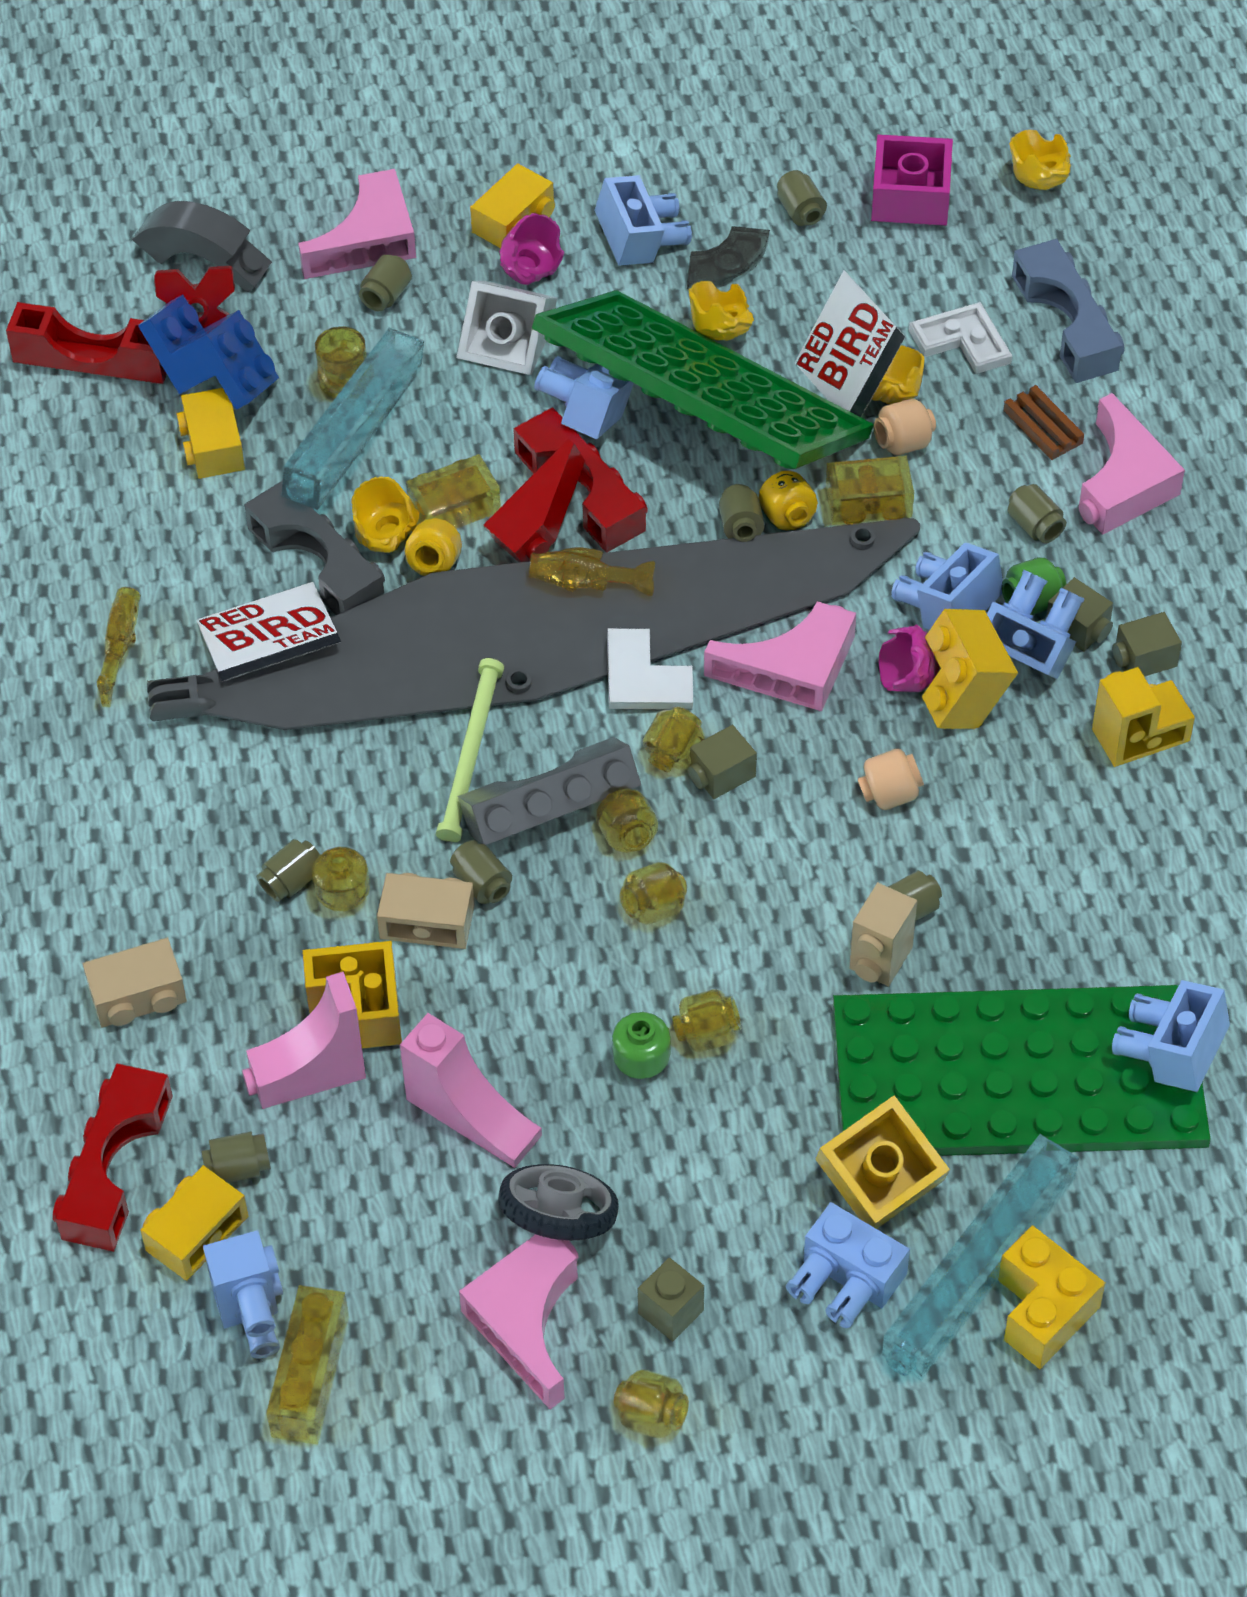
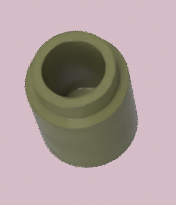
(801, 198)
(385, 282)
(741, 513)
(1036, 513)
(479, 865)
(288, 870)
(923, 889)
(237, 1156)

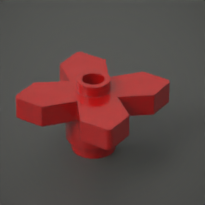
(209, 292)

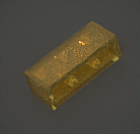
(308, 1365)

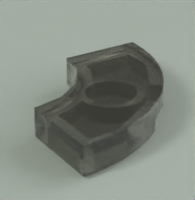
(730, 259)

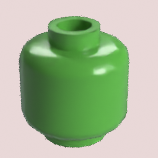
(1041, 567)
(641, 1045)

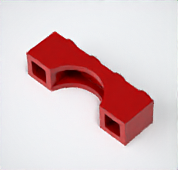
(46, 339)
(611, 510)
(129, 1108)

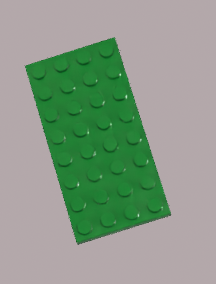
(703, 378)
(1009, 1066)

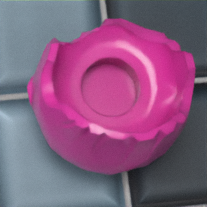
(531, 249)
(907, 661)

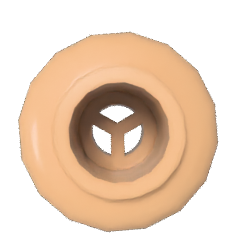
(904, 427)
(891, 779)

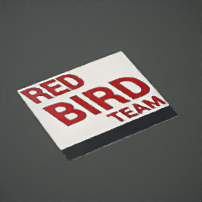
(849, 347)
(268, 631)

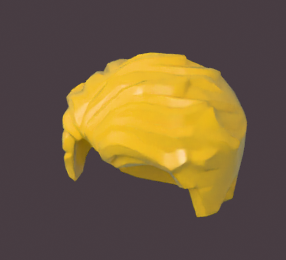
(1038, 161)
(719, 313)
(902, 378)
(382, 514)

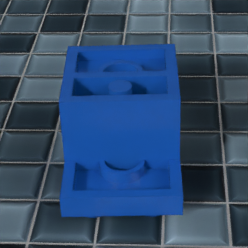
(199, 353)

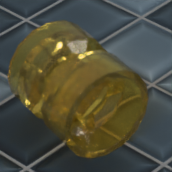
(338, 357)

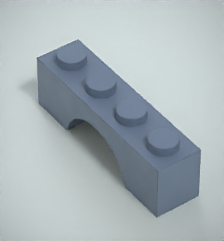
(1050, 277)

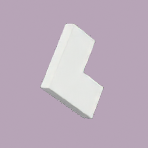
(963, 328)
(637, 683)

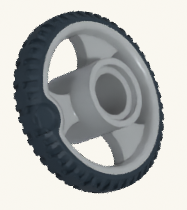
(556, 1205)

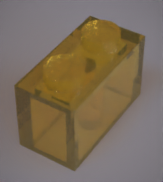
(869, 490)
(456, 492)

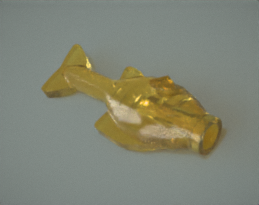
(583, 569)
(119, 635)

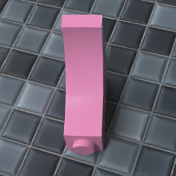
(372, 229)
(1135, 476)
(792, 666)
(313, 1055)
(451, 1088)
(513, 1306)

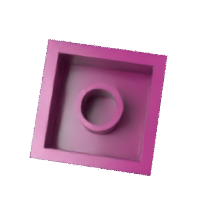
(912, 179)

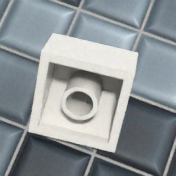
(500, 326)

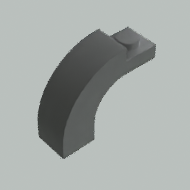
(202, 232)

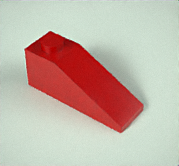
(537, 509)

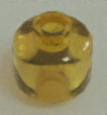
(671, 737)
(627, 820)
(341, 878)
(653, 893)
(707, 1020)
(651, 1403)

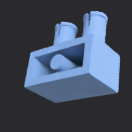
(633, 221)
(590, 395)
(963, 581)
(1041, 644)
(1186, 1034)
(854, 1255)
(246, 1287)

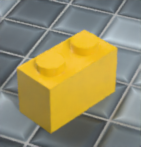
(508, 201)
(212, 433)
(197, 1214)

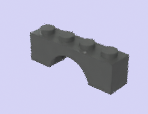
(286, 524)
(521, 804)

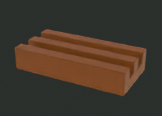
(1049, 418)

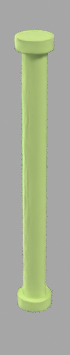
(490, 671)

